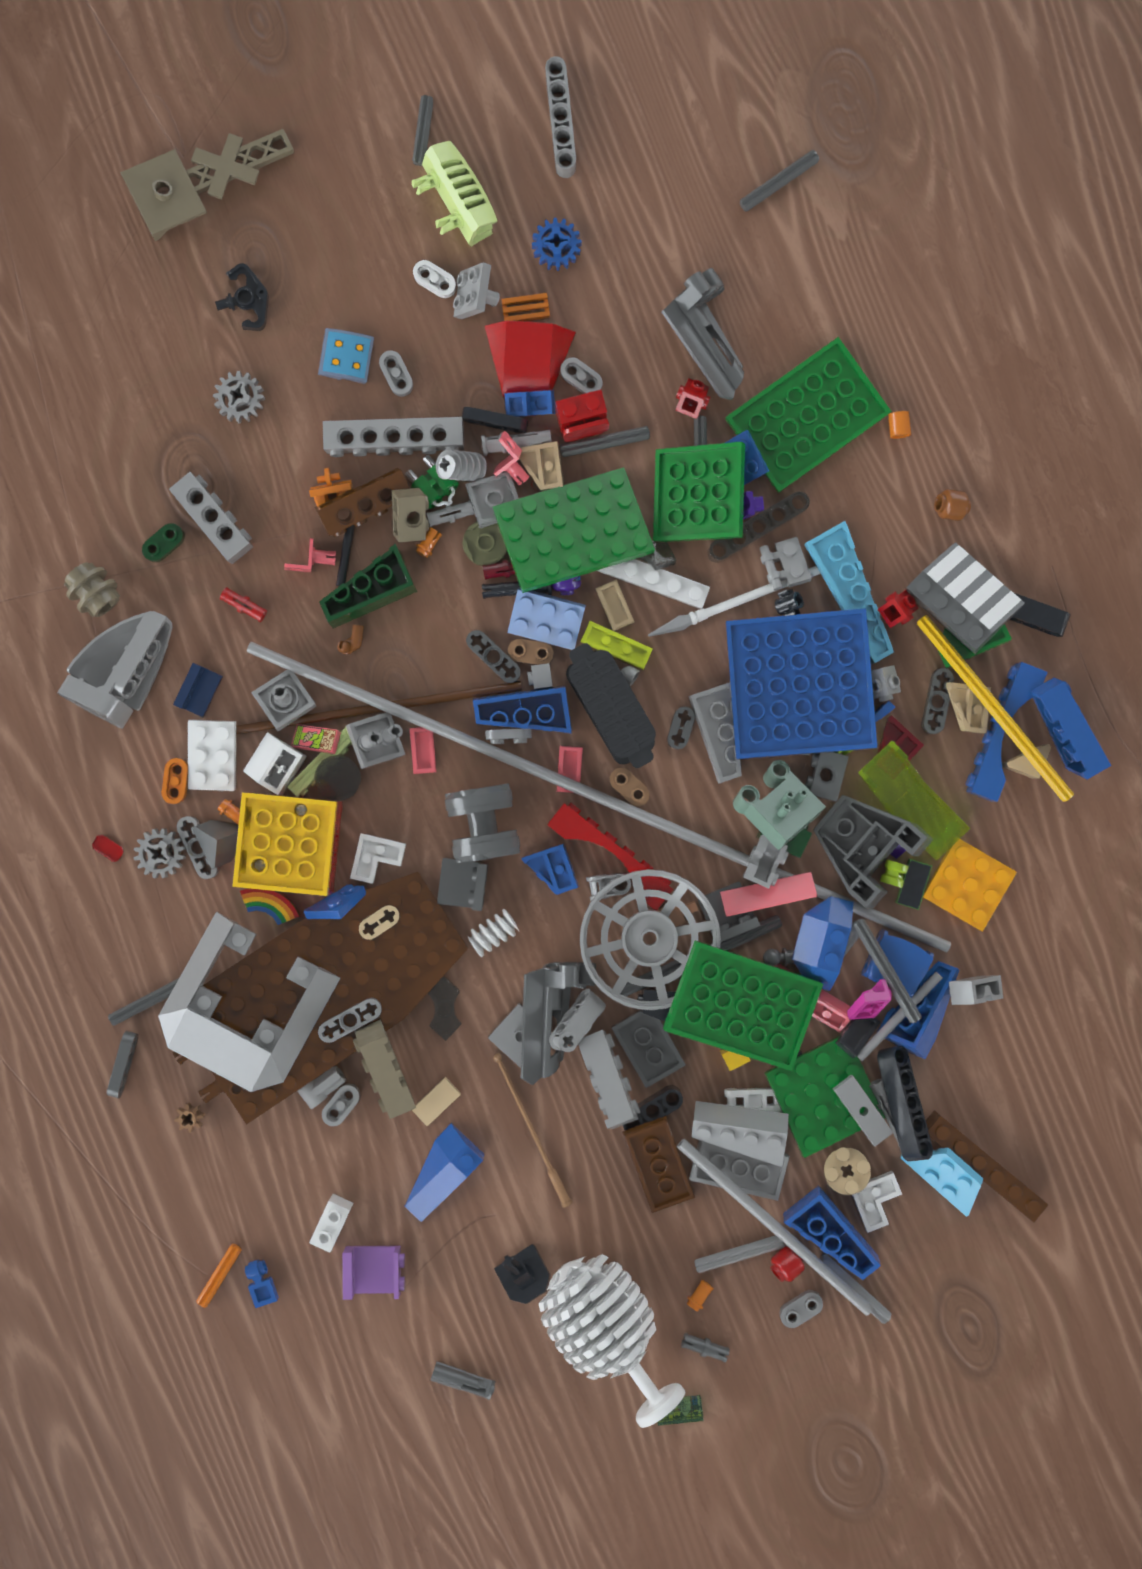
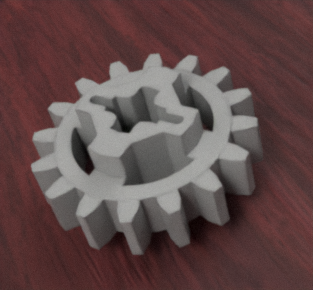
(235, 406)
(151, 849)

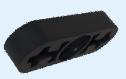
(494, 420)

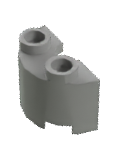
(764, 862)

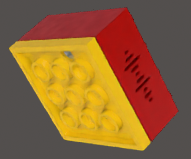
(287, 844)

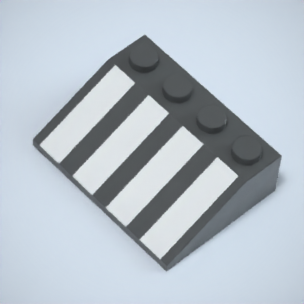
(964, 597)

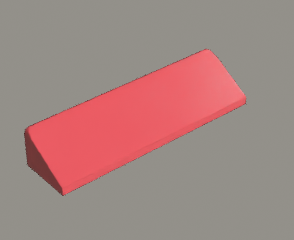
(759, 897)
(829, 1009)

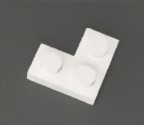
(372, 851)
(870, 1199)

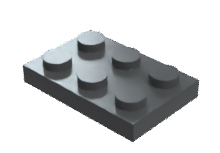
(648, 1047)

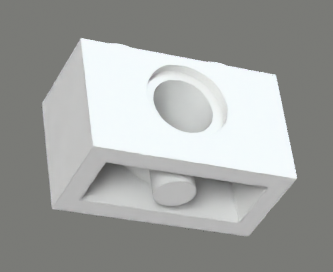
(331, 1223)

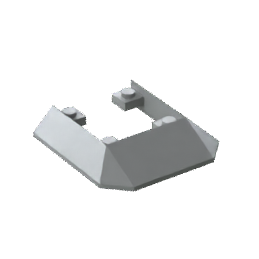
(219, 1048)

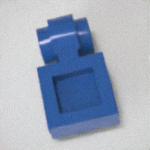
(261, 1290)

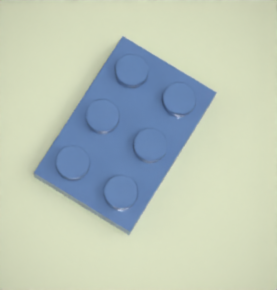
(546, 618)

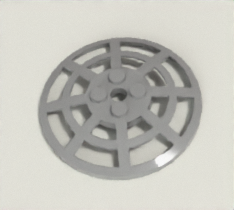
(632, 936)

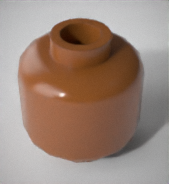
(952, 504)

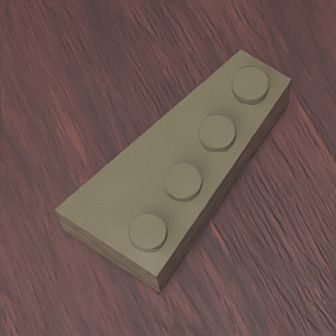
(384, 1069)

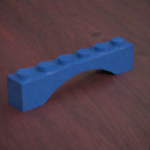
(988, 774)

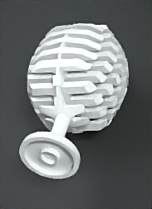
(605, 1328)

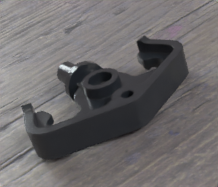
(249, 297)

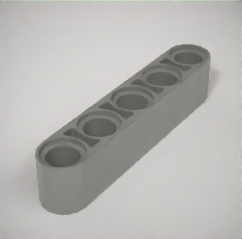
(560, 106)

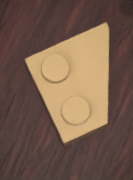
(543, 464)
(970, 712)

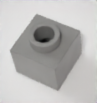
(540, 676)

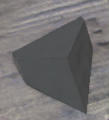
(217, 841)

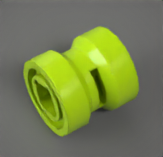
(894, 873)

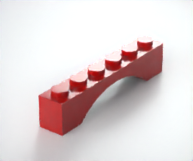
(573, 826)

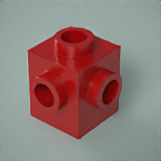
(692, 398)
(898, 608)

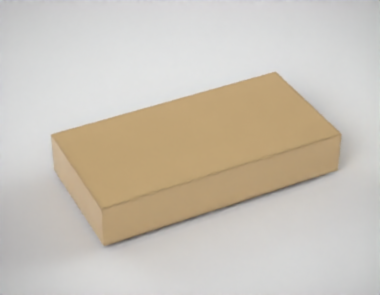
(614, 605)
(436, 1101)

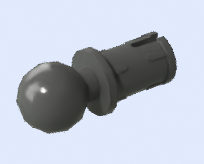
(774, 957)

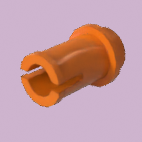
(426, 546)
(229, 810)
(699, 1296)

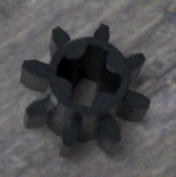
(789, 602)

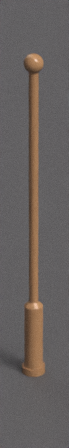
(554, 1177)

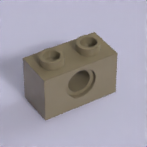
(403, 503)

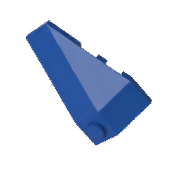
(921, 1035)
(446, 1167)

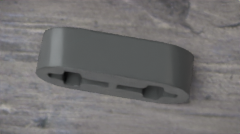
(686, 729)

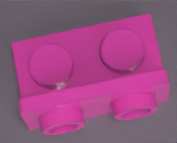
(871, 1002)

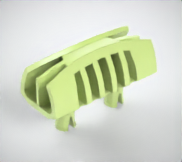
(459, 191)

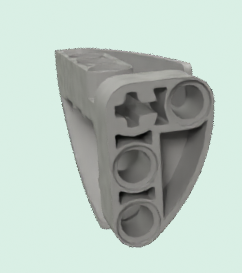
(118, 667)

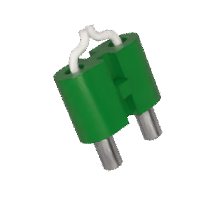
(433, 485)

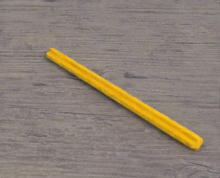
(995, 708)

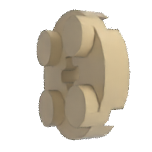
(850, 1184)

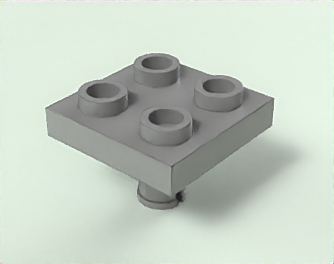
(474, 291)
(284, 699)

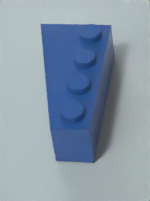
(532, 709)

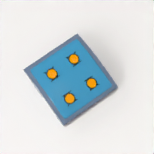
(345, 355)

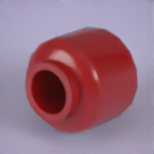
(787, 1265)

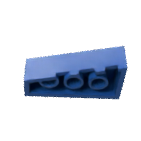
(1069, 729)
(828, 1228)

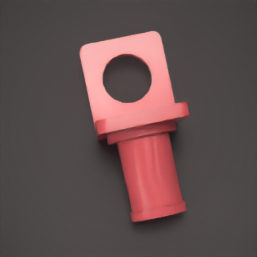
(510, 463)
(315, 556)

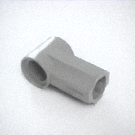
(319, 1088)

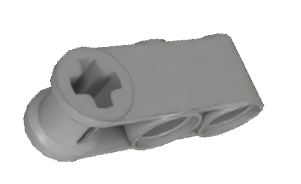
(577, 1021)

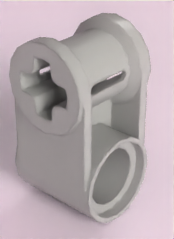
(603, 880)

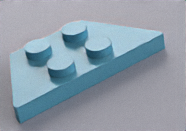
(950, 1178)

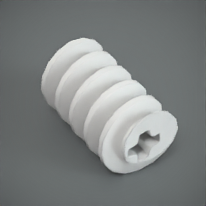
(493, 932)

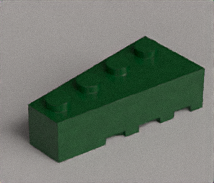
(369, 589)

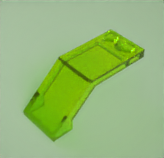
(910, 798)

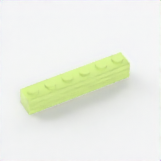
(306, 777)

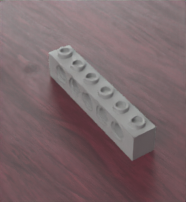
(336, 430)

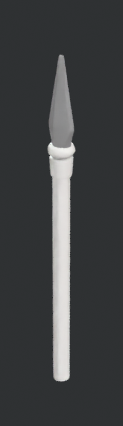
(684, 621)

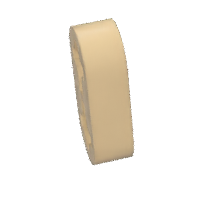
(382, 926)

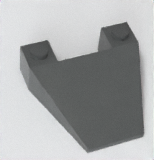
(860, 840)

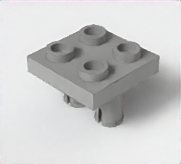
(376, 740)

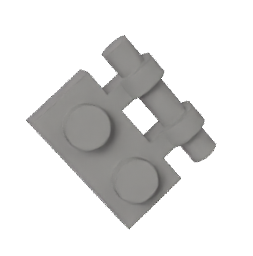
(792, 562)

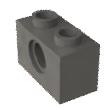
(836, 765)

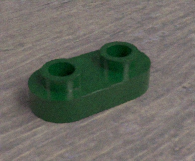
(164, 545)

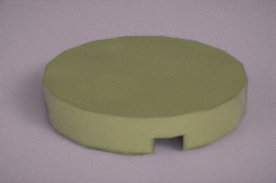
(484, 544)

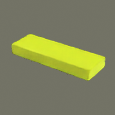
(617, 645)

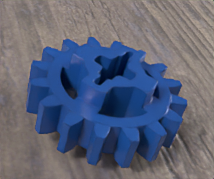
(566, 244)

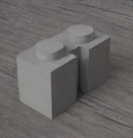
(976, 990)

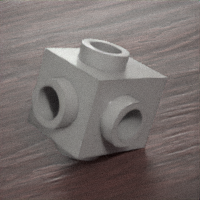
(885, 683)

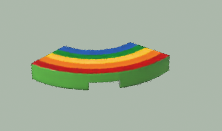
(271, 902)

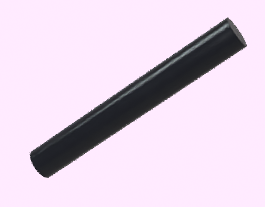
(345, 555)

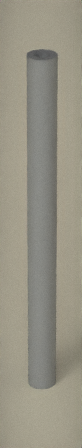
(898, 1017)

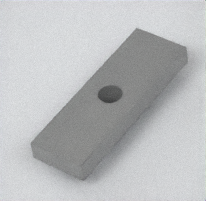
(870, 1120)

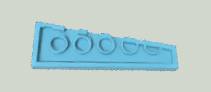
(843, 574)

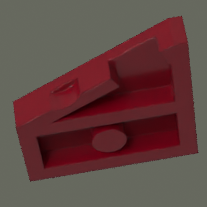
(904, 739)

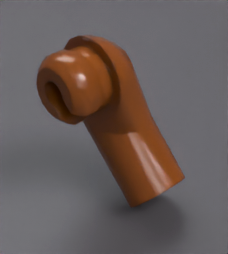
(354, 642)

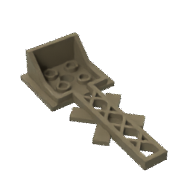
(182, 201)

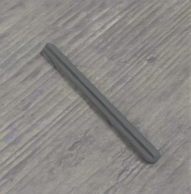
(765, 927)

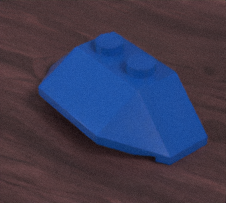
(824, 940)

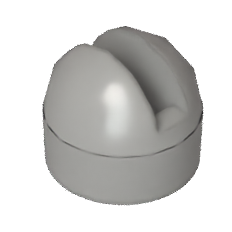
(630, 674)

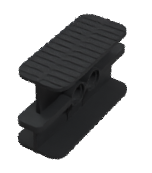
(611, 705)

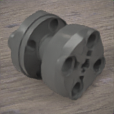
(484, 838)

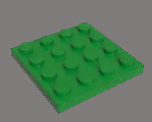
(699, 492)
(807, 1094)

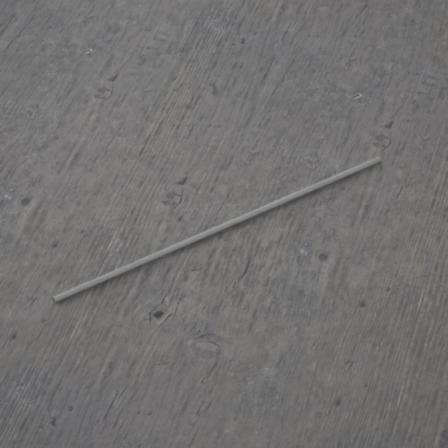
(572, 785)

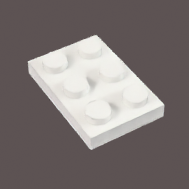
(212, 755)

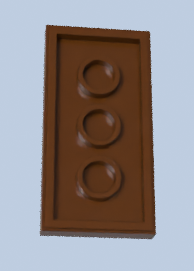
(658, 1164)

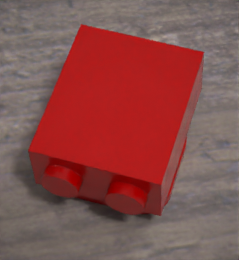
(582, 416)

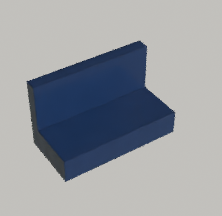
(198, 690)

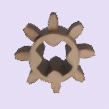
(183, 1121)

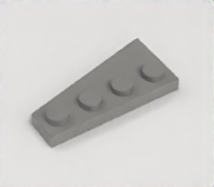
(715, 721)

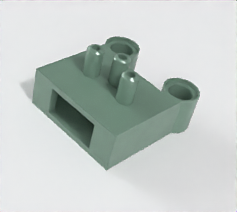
(784, 809)

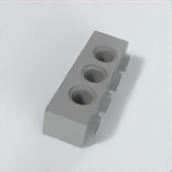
(185, 492)

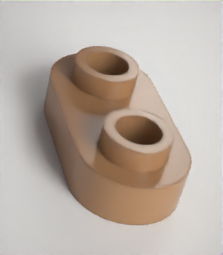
(530, 653)
(629, 787)

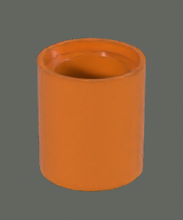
(899, 424)

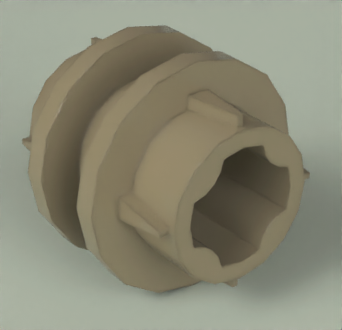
(88, 585)

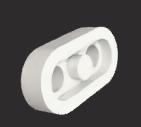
(435, 280)

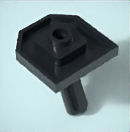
(524, 1275)

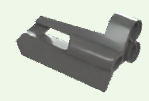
(696, 328)
(545, 996)

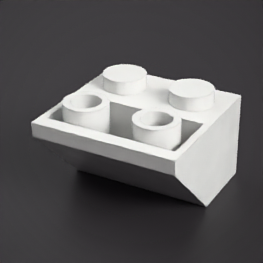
(274, 764)

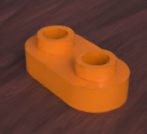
(173, 780)

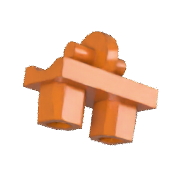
(321, 492)

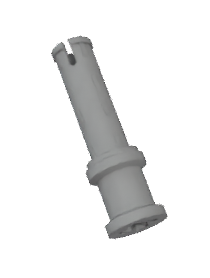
(493, 445)

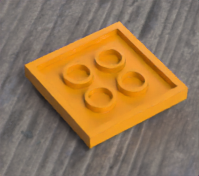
(969, 884)

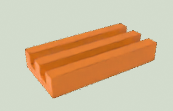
(526, 299)

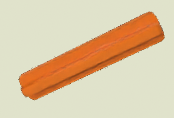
(218, 1275)

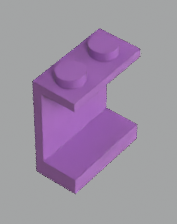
(372, 1270)

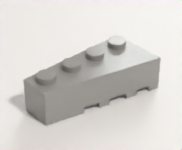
(608, 1079)
(742, 1130)

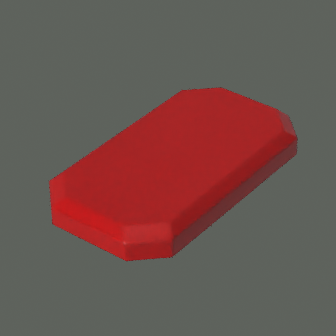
(107, 848)

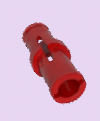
(230, 596)

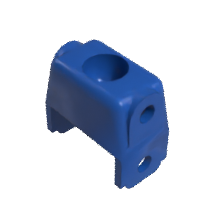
(906, 958)

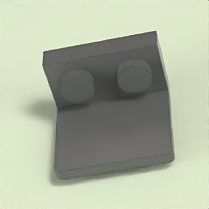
(462, 884)
(730, 925)

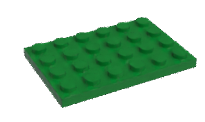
(810, 413)
(573, 530)
(742, 1005)

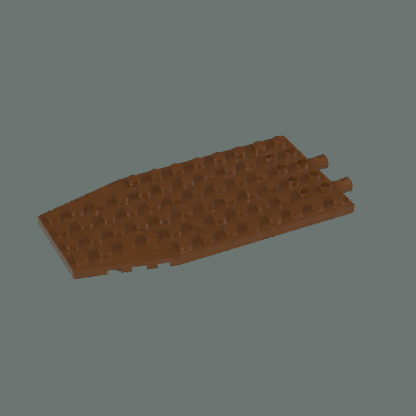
(392, 968)

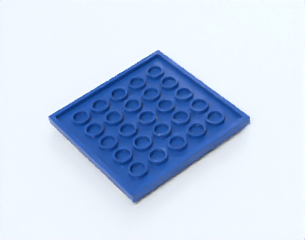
(801, 684)

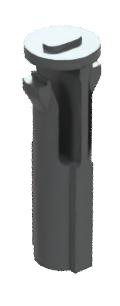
(463, 1380)

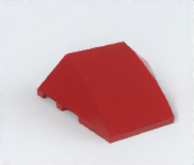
(528, 354)

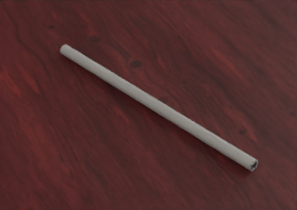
(775, 1227)

